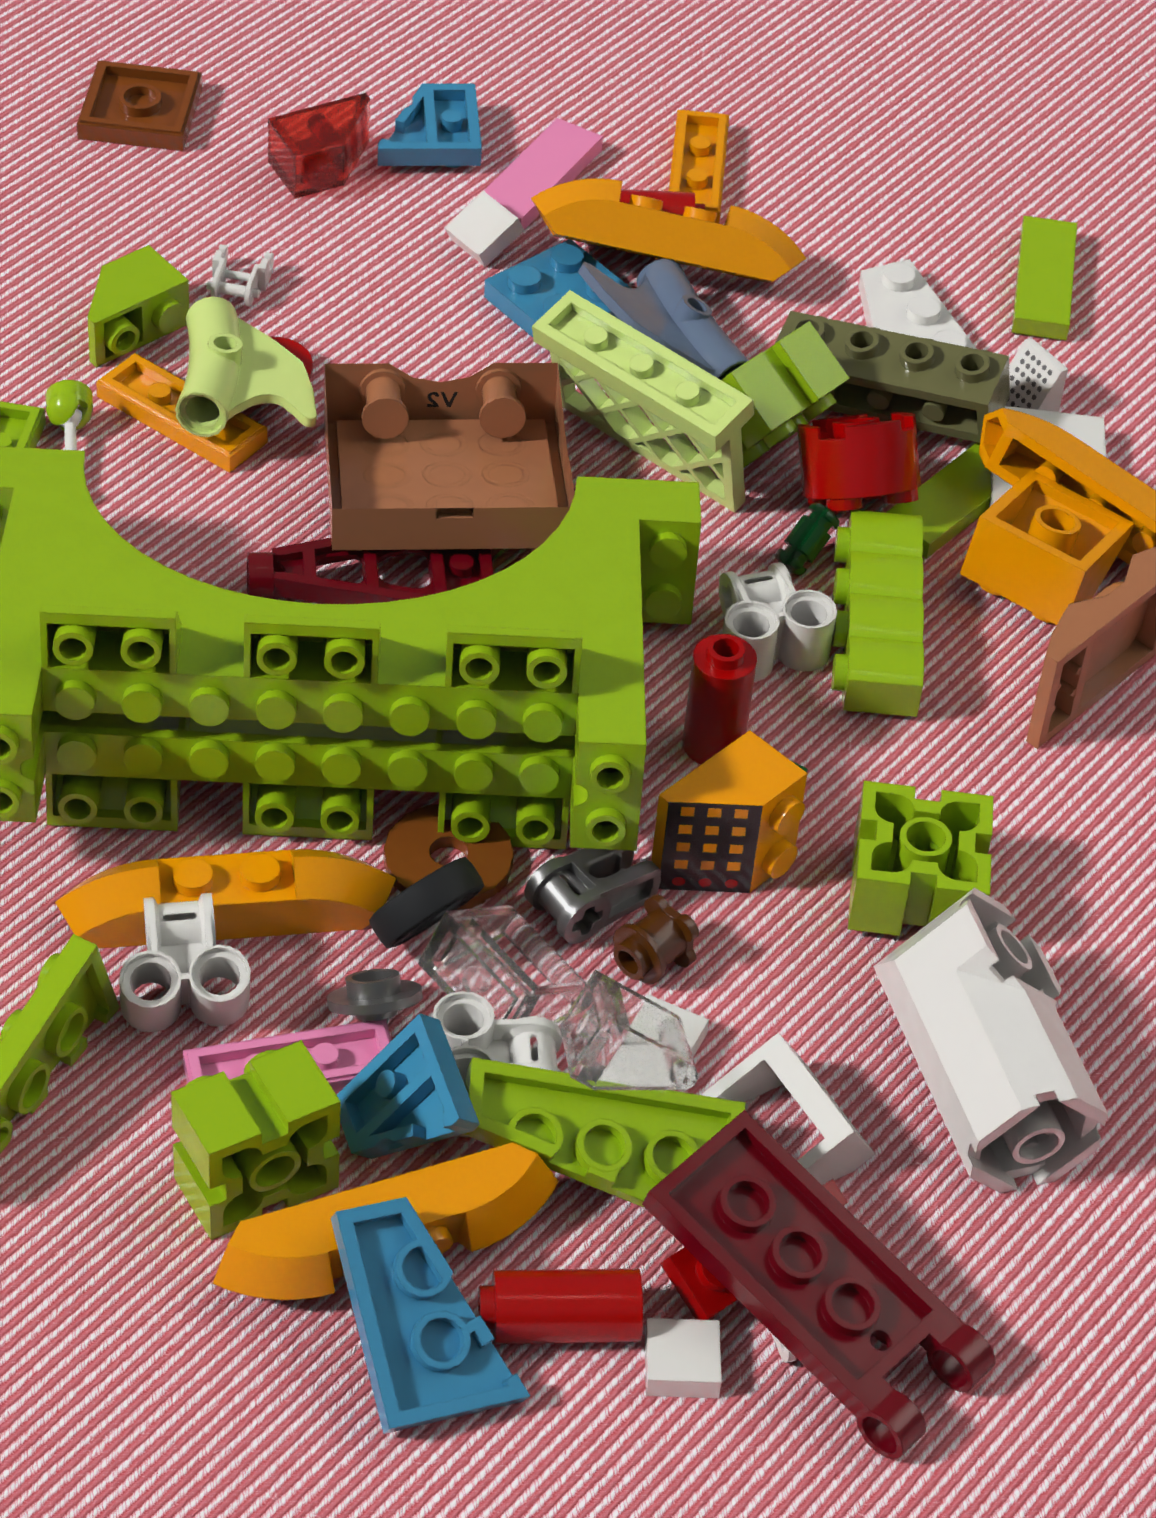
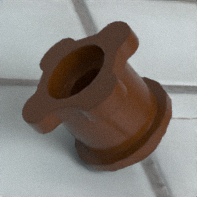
(655, 942)

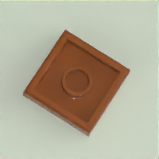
(140, 105)

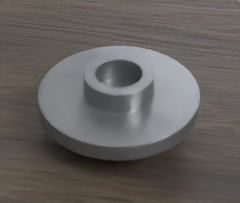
(374, 995)

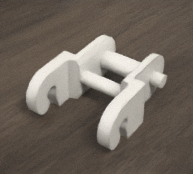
(256, 279)

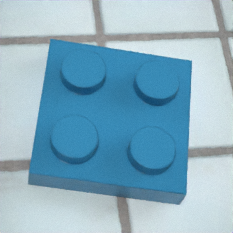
(541, 281)

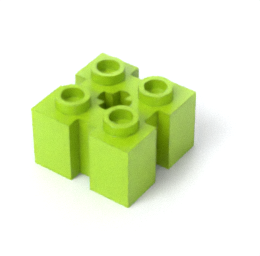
(784, 384)
(916, 855)
(255, 1138)

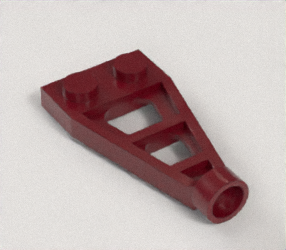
(293, 574)

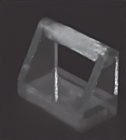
(468, 959)
(625, 1040)

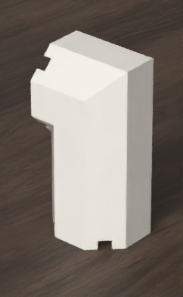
(993, 1045)

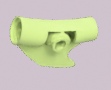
(235, 369)

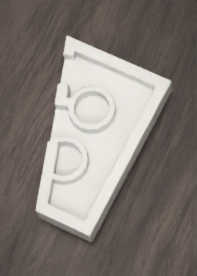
(903, 302)

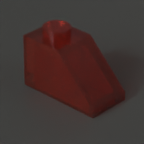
(319, 144)

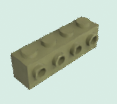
(895, 372)

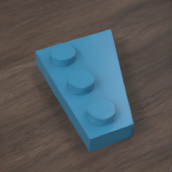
(415, 1328)

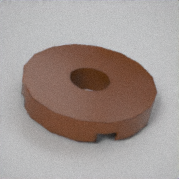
(416, 838)

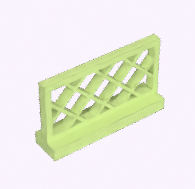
(664, 384)

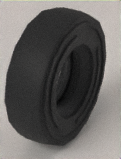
(426, 902)

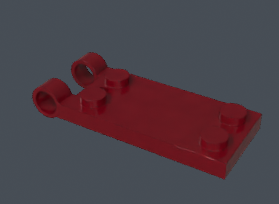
(815, 1278)

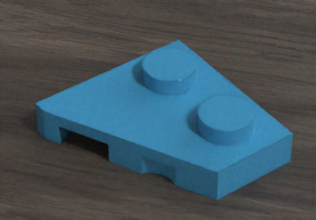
(436, 129)
(407, 1094)

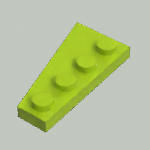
(50, 1027)
(598, 1137)

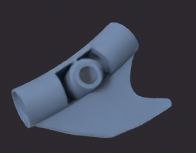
(669, 313)

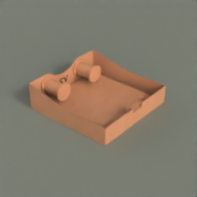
(445, 460)

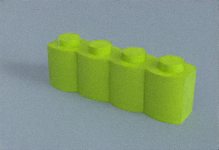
(881, 613)

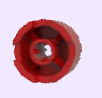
(859, 459)

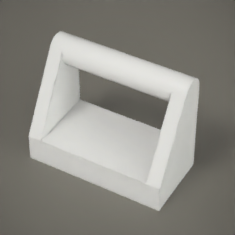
(777, 1065)

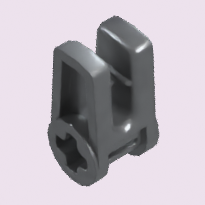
(592, 889)

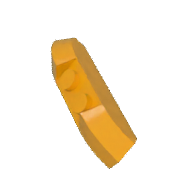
(593, 215)
(1021, 442)
(250, 894)
(460, 1200)

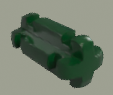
(807, 538)

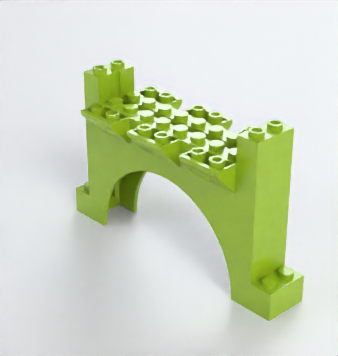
(485, 692)

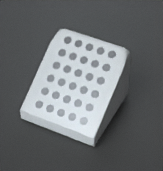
(1036, 378)

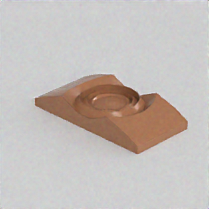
(1096, 648)

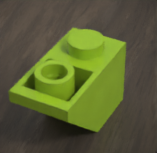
(135, 304)

